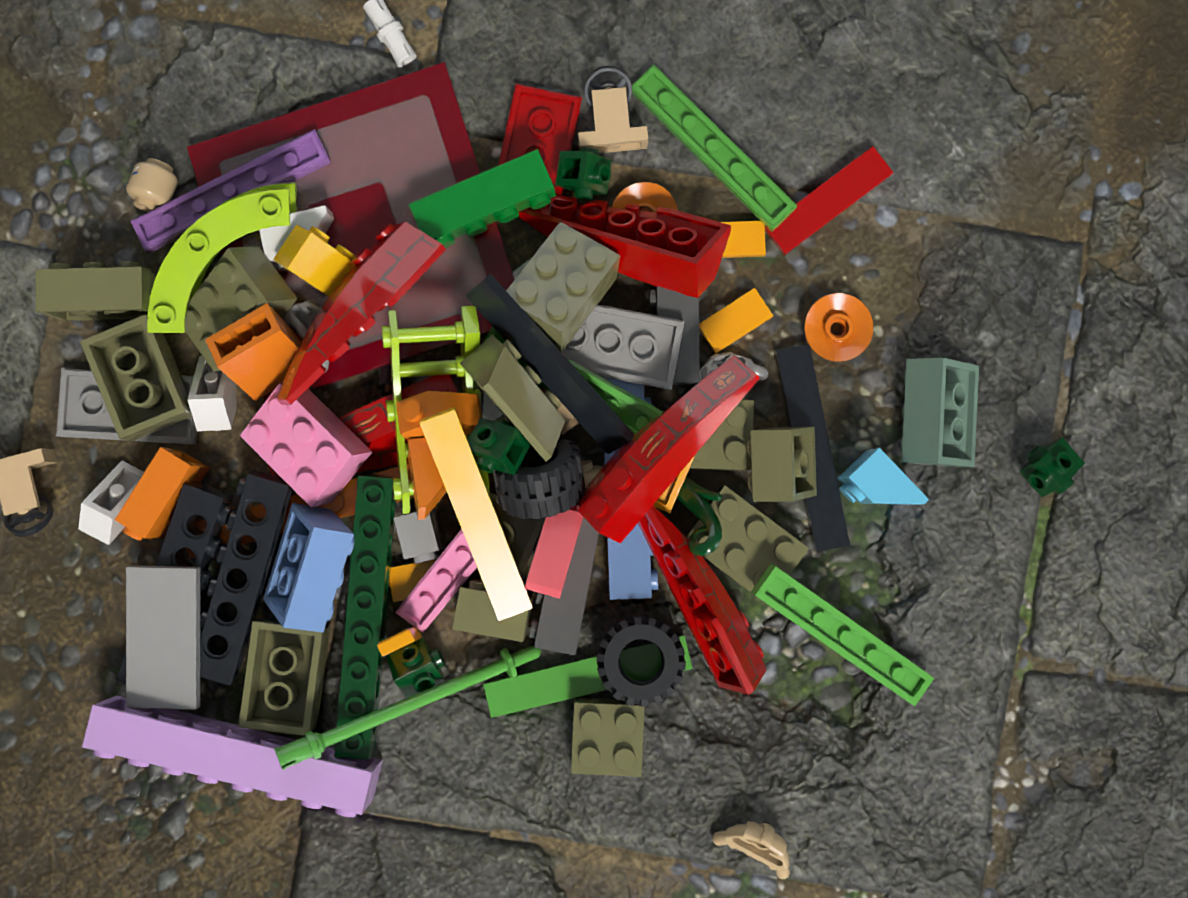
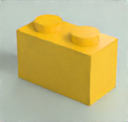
(314, 260)

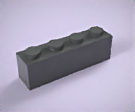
(684, 308)
(562, 618)

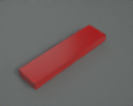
(830, 200)

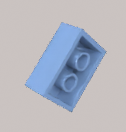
(308, 568)

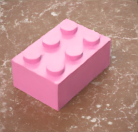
(306, 446)

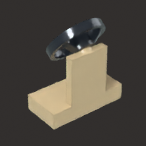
(611, 116)
(19, 492)

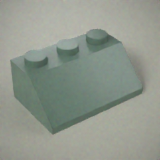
(940, 412)

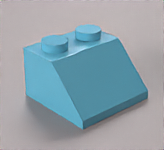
(878, 481)

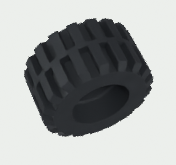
(542, 486)
(648, 690)

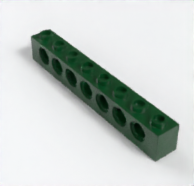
(366, 610)

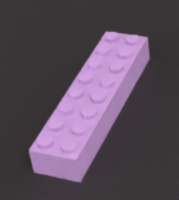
(228, 754)

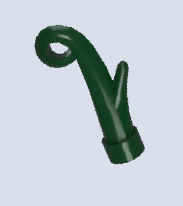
(694, 498)

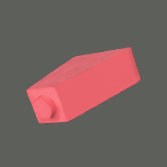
(554, 553)

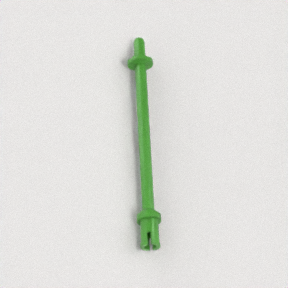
(315, 743)

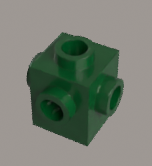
(583, 172)
(497, 446)
(1044, 467)
(416, 667)

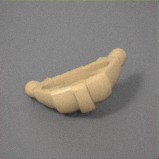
(759, 843)

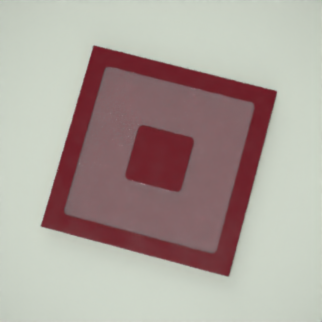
(385, 152)

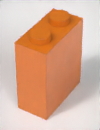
(255, 351)
(157, 493)

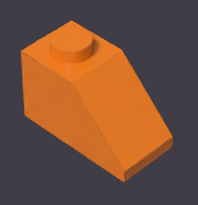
(433, 402)
(425, 477)

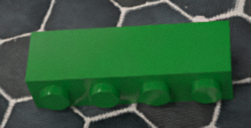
(484, 199)

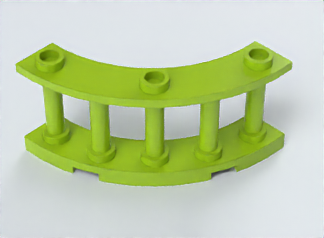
(194, 251)
(464, 332)

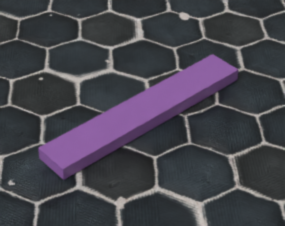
(277, 166)

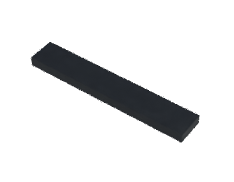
(549, 364)
(806, 410)

